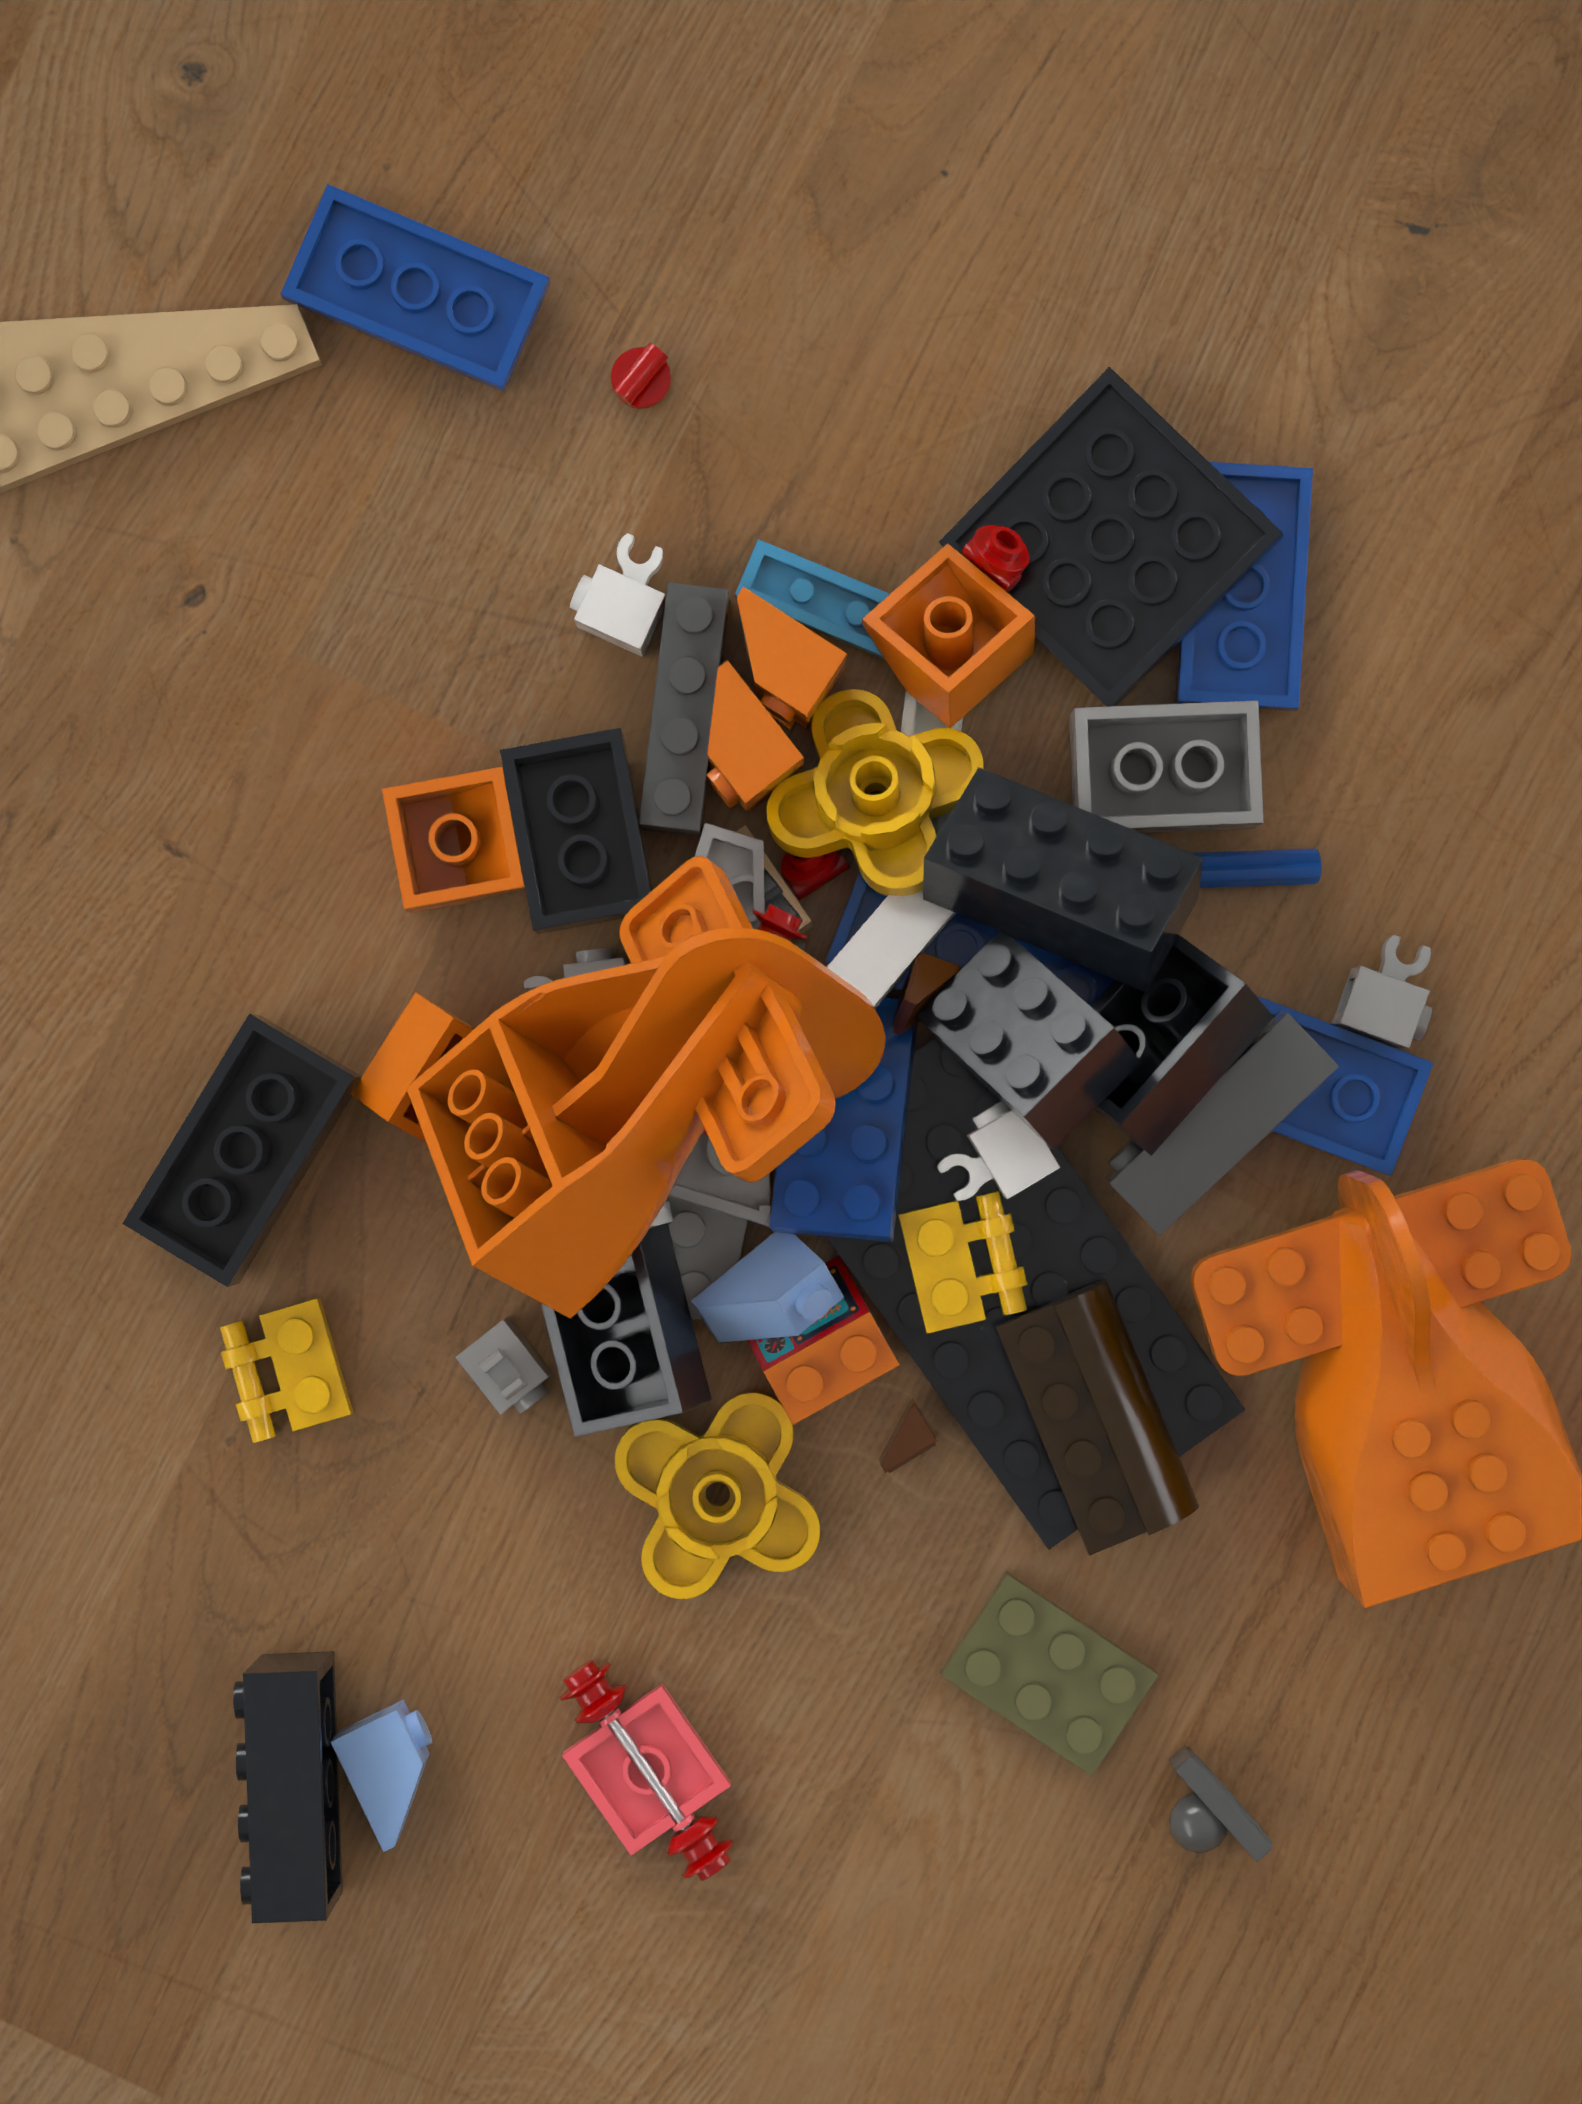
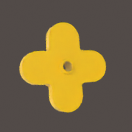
(865, 754)
(697, 1537)

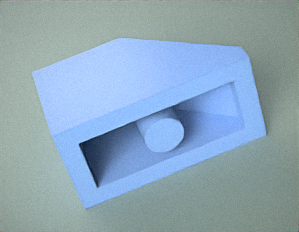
(769, 1293)
(384, 1766)

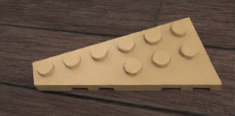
(114, 378)

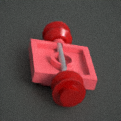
(647, 1769)

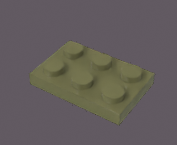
(1049, 1673)

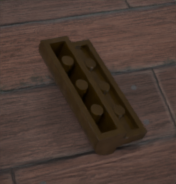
(1097, 1418)

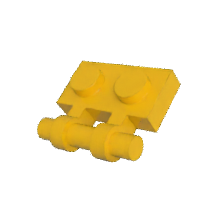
(944, 1267)
(304, 1365)

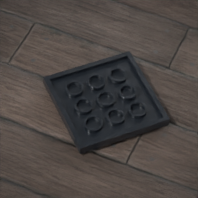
(1121, 536)

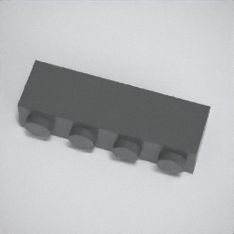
(683, 709)
(1227, 1123)

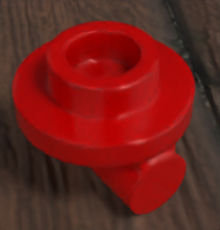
(641, 377)
(998, 554)
(809, 874)

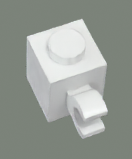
(621, 605)
(1006, 1153)

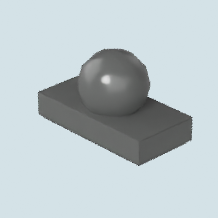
(1204, 1817)

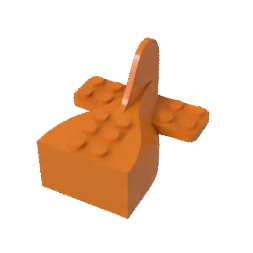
(592, 1090)
(1411, 1399)

